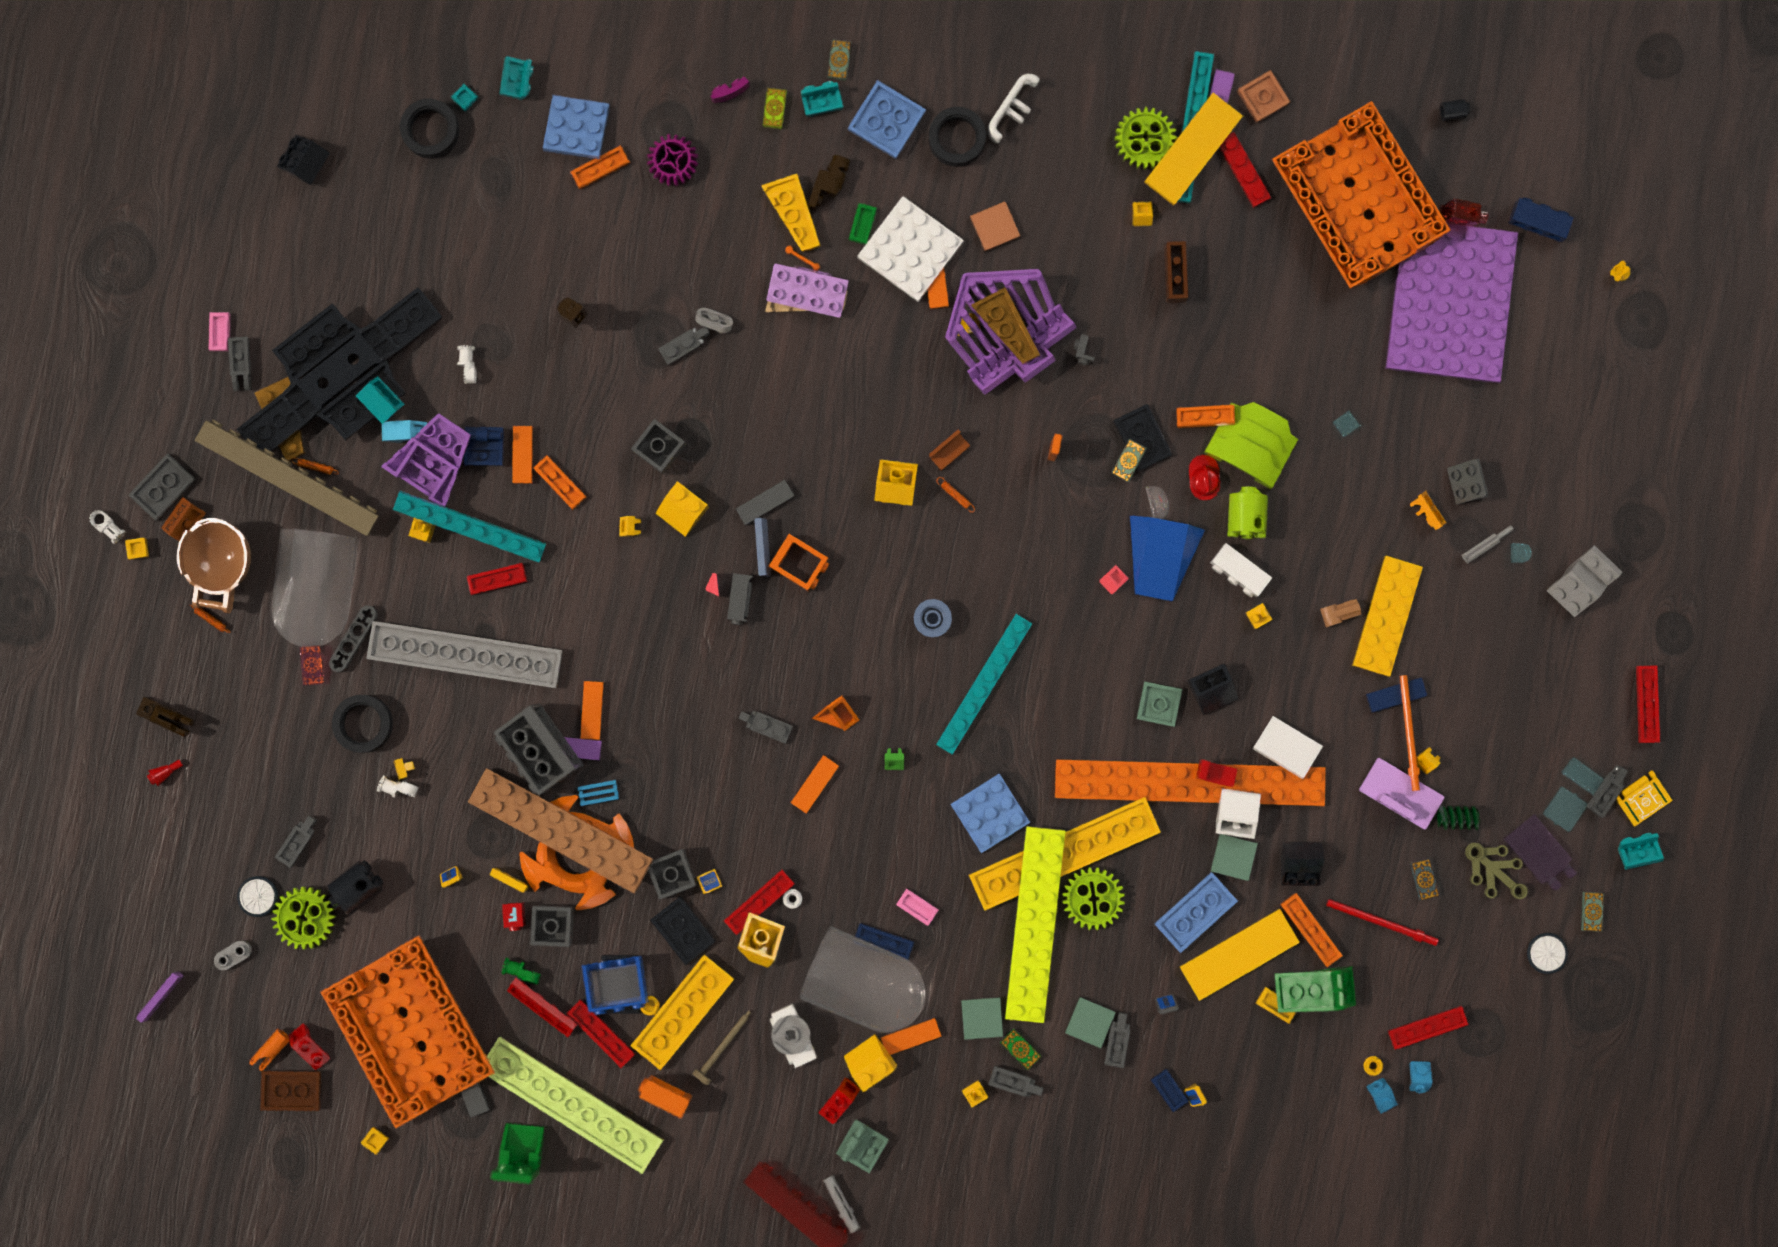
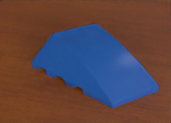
(1161, 555)

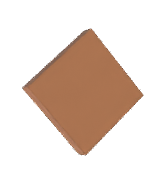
(1263, 96)
(995, 226)

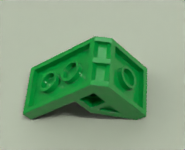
(1315, 990)
(520, 1153)

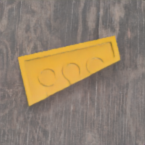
(792, 207)

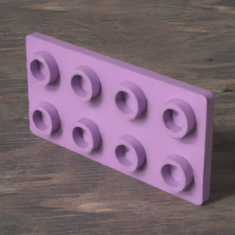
(807, 289)
(1394, 791)

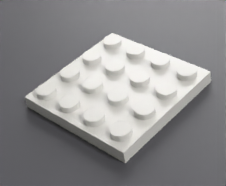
(910, 249)

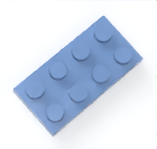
(1195, 912)

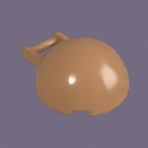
(214, 561)

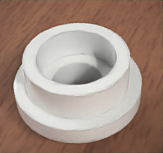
(792, 905)

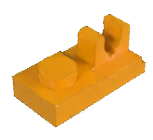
(1433, 515)

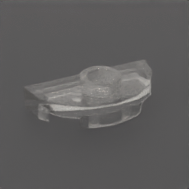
(1158, 502)

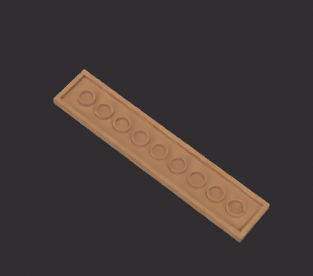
(560, 830)

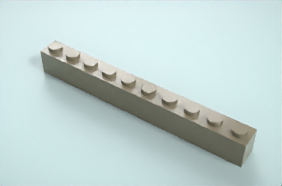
(287, 477)

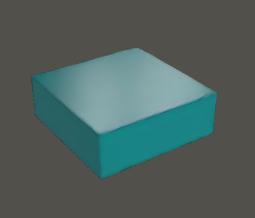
(464, 97)

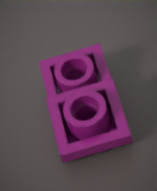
(724, 93)

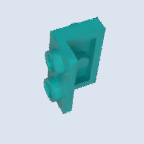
(516, 78)
(821, 98)
(1640, 851)

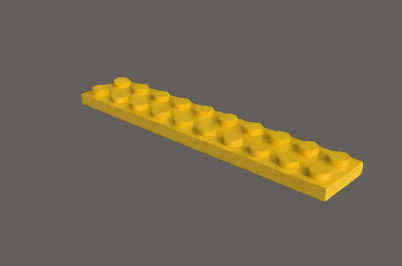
(1081, 847)

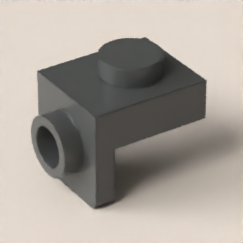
(1080, 346)

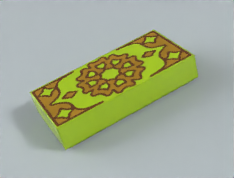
(774, 108)

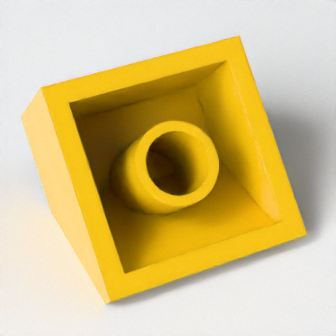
(896, 482)
(681, 509)
(869, 1062)

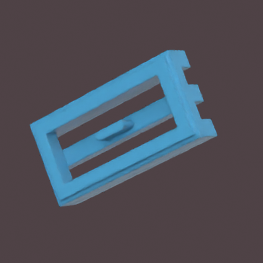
(614, 789)

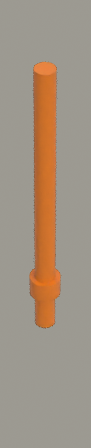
(1413, 771)

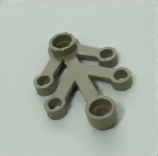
(1493, 868)

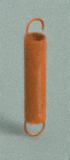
(315, 466)
(955, 494)
(210, 619)

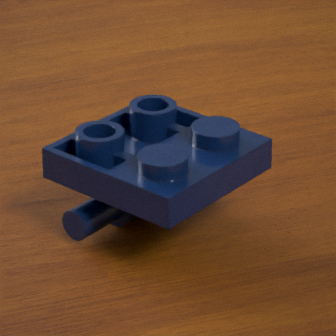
(484, 446)

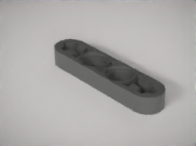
(351, 637)

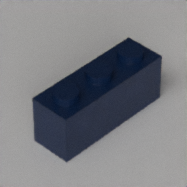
(1541, 219)

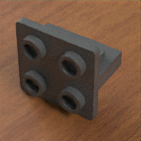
(1467, 481)

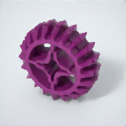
(678, 156)

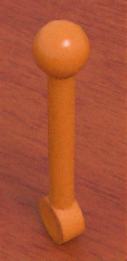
(789, 250)

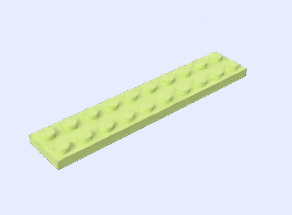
(572, 1105)

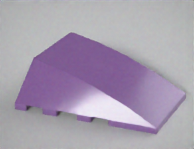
(431, 459)

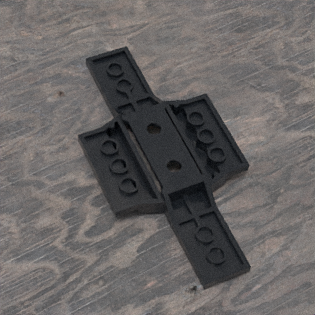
(323, 351)

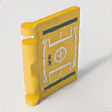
(1643, 798)

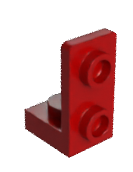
(1216, 773)
(307, 1048)
(839, 1101)

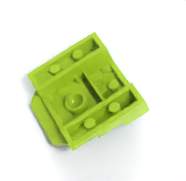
(1255, 444)

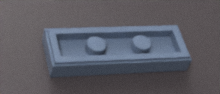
(762, 545)

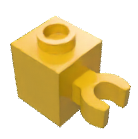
(421, 530)

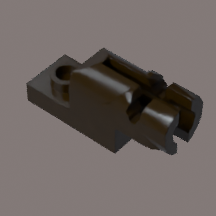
(829, 181)
(572, 312)
(164, 716)

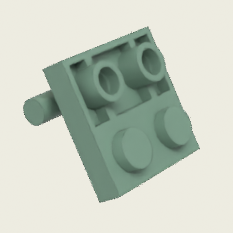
(862, 1146)

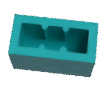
(379, 399)

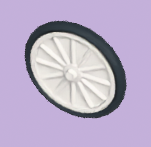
(257, 896)
(1547, 953)

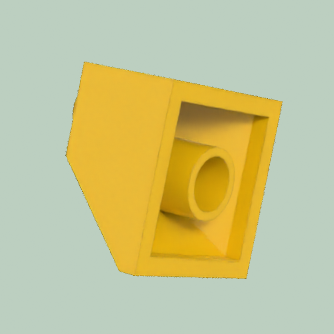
(760, 940)

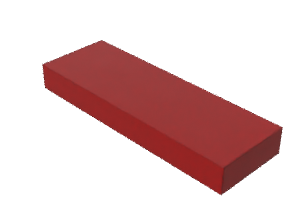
(496, 579)

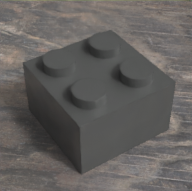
(658, 446)
(672, 874)
(552, 925)

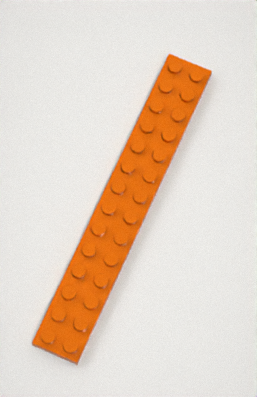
(1178, 784)

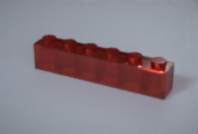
(794, 1207)

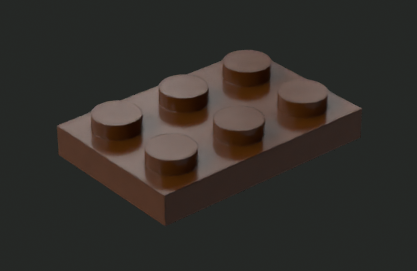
(290, 1090)

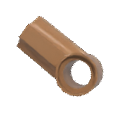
(1337, 613)

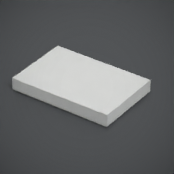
(1287, 747)

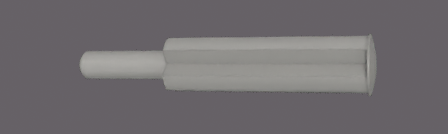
(1485, 545)

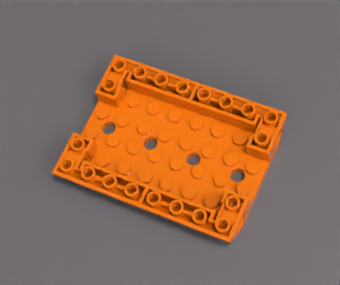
(1382, 185)
(389, 1043)

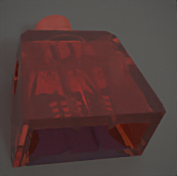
(1463, 213)

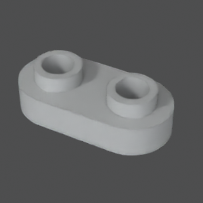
(714, 320)
(232, 955)

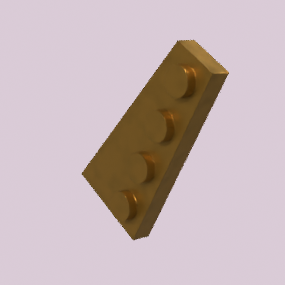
(1007, 324)
(294, 445)

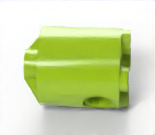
(1247, 514)

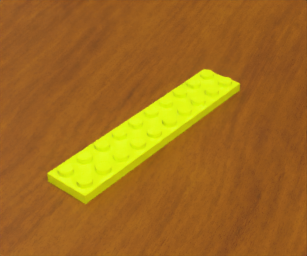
(1035, 924)

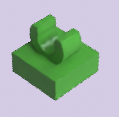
(894, 761)

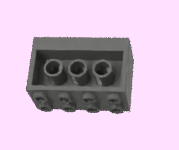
(550, 747)

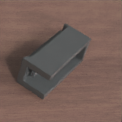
(739, 598)

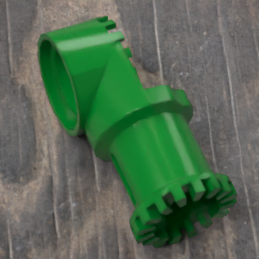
(517, 969)

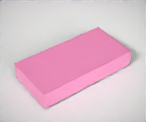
(219, 331)
(917, 907)

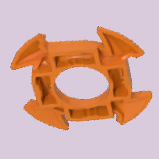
(548, 868)

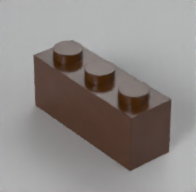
(1176, 272)

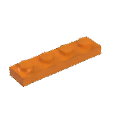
(1311, 929)

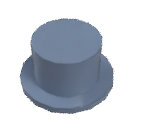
(932, 618)

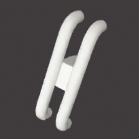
(1027, 79)

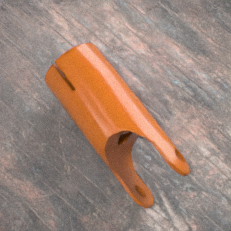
(270, 1048)

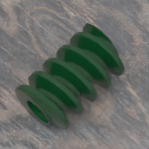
(1458, 816)

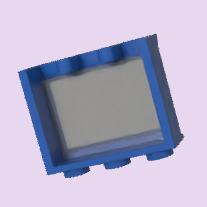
(615, 984)

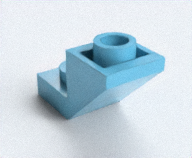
(401, 430)

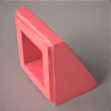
(1113, 579)
(712, 586)

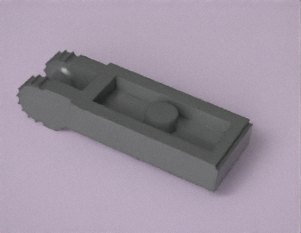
(239, 361)

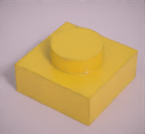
(136, 548)
(374, 1140)

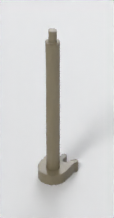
(701, 1074)

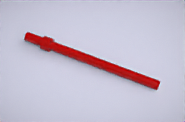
(1417, 934)

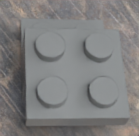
(1584, 581)

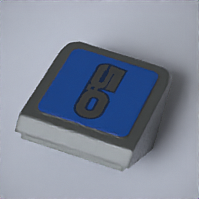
(1166, 1004)

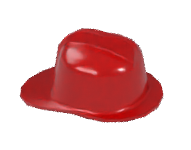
(1204, 477)

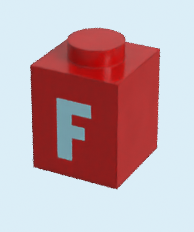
(513, 916)

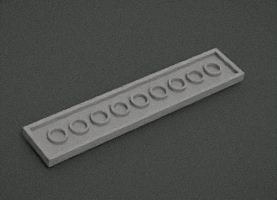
(464, 654)

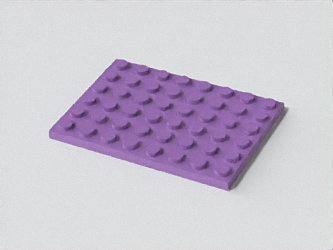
(1454, 305)

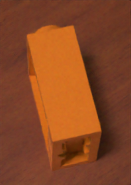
(781, 554)
(664, 1095)

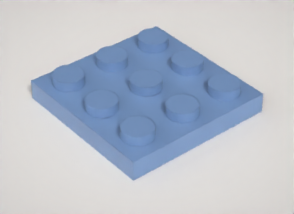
(886, 119)
(576, 127)
(990, 813)

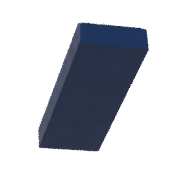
(1392, 695)
(885, 940)

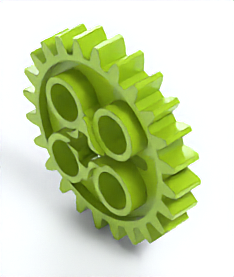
(1144, 121)
(1110, 896)
(320, 922)

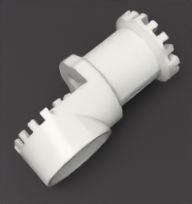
(466, 361)
(106, 526)
(395, 787)

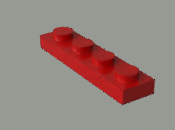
(1244, 170)
(1648, 704)
(759, 901)
(541, 1007)
(1427, 1027)
(601, 1033)

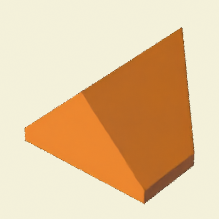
(837, 714)

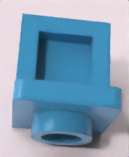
(1420, 1076)
(1382, 1095)

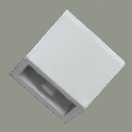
(1238, 813)

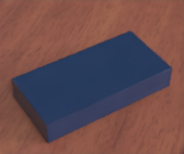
(1169, 1090)

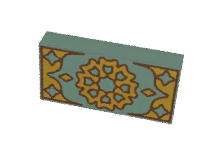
(839, 60)
(1129, 460)
(1592, 911)

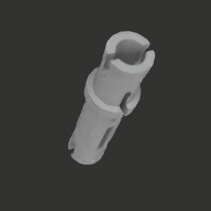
(841, 1204)

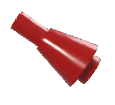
(161, 773)

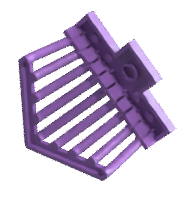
(1002, 362)

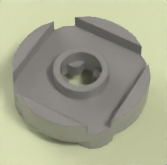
(801, 1030)

